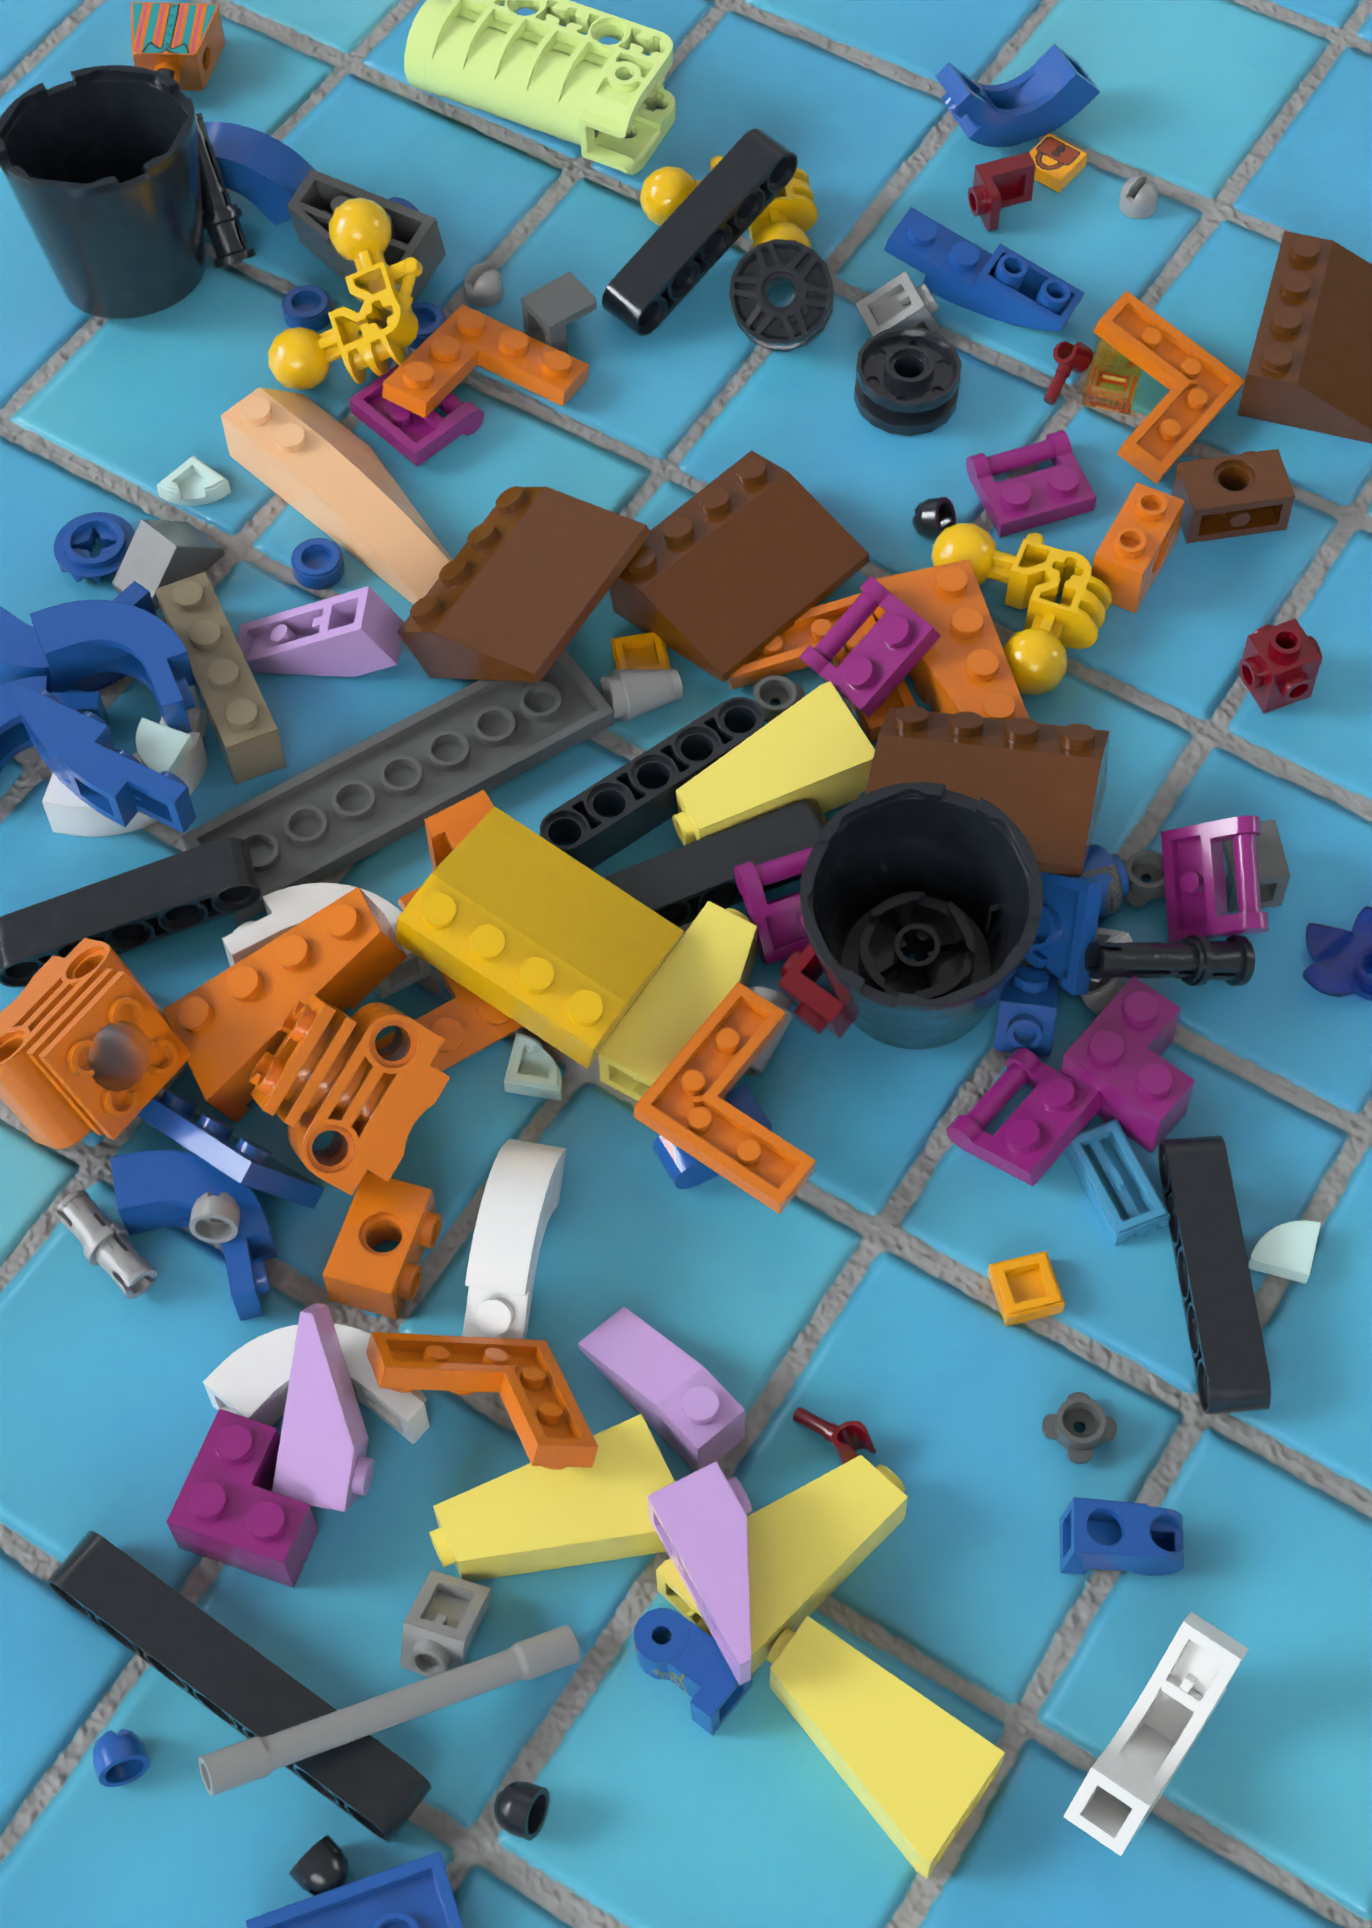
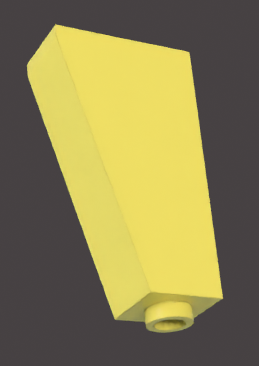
(800, 755)
(679, 999)
(557, 1517)
(805, 1548)
(888, 1742)

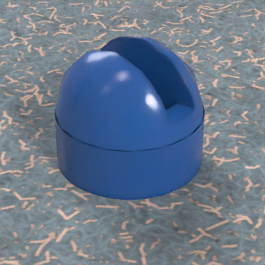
(119, 1758)

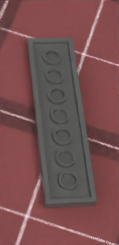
(406, 775)

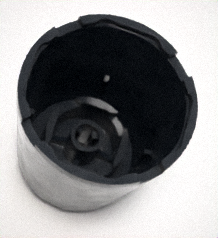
(110, 187)
(924, 879)

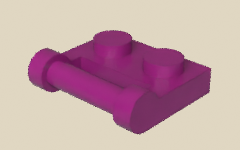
(409, 433)
(1036, 496)
(881, 656)
(1197, 879)
(779, 920)
(1037, 1128)

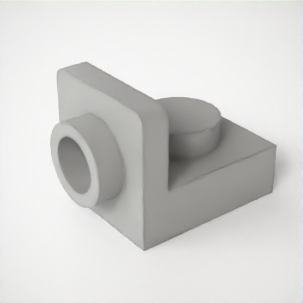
(899, 305)
(442, 1624)

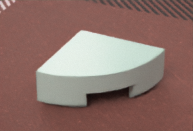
(193, 484)
(162, 746)
(532, 1070)
(1287, 1250)

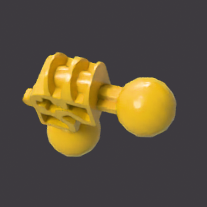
(783, 219)
(387, 323)
(1034, 583)

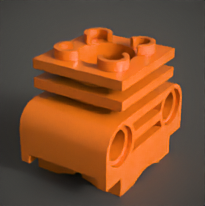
(84, 1048)
(338, 1081)

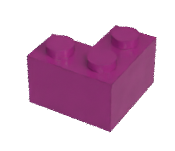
(1124, 1063)
(230, 1508)

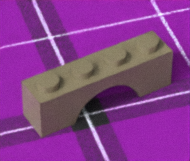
(223, 678)

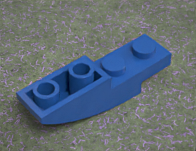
(992, 285)
(86, 762)

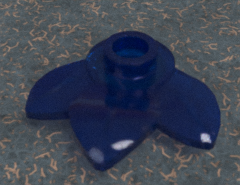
(1341, 958)

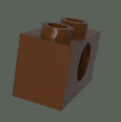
(1233, 495)

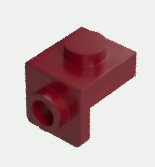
(1001, 185)
(814, 1005)

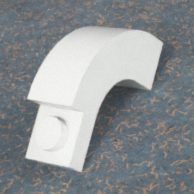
(74, 817)
(297, 903)
(508, 1238)
(257, 1379)
(1156, 1734)

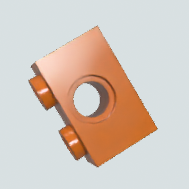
(1138, 545)
(379, 1214)

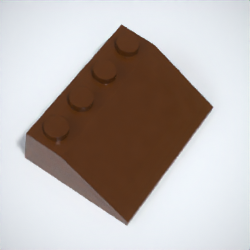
(1314, 342)
(736, 567)
(520, 587)
(1034, 772)

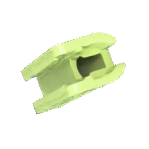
(549, 72)

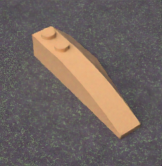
(335, 485)

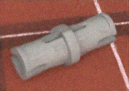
(106, 1244)

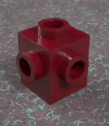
(1280, 665)

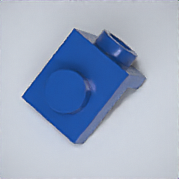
(1027, 1012)

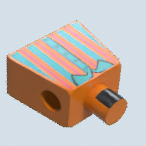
(177, 40)

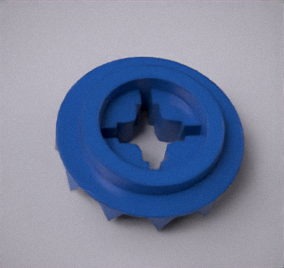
(77, 539)

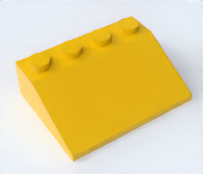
(537, 935)

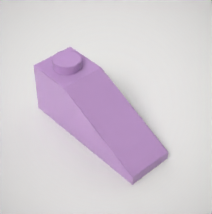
(325, 638)
(667, 1388)
(322, 1426)
(707, 1540)

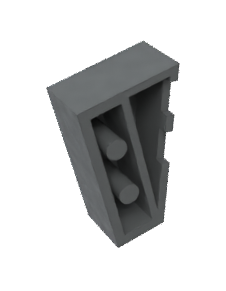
(412, 231)

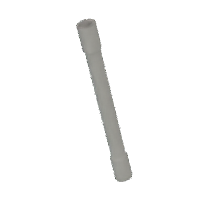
(262, 1755)

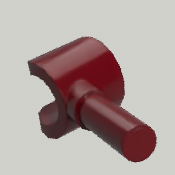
(1070, 359)
(845, 1437)

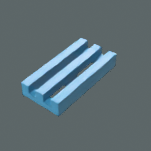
(1135, 1222)

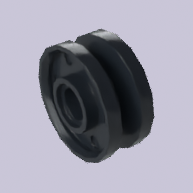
(774, 265)
(907, 380)

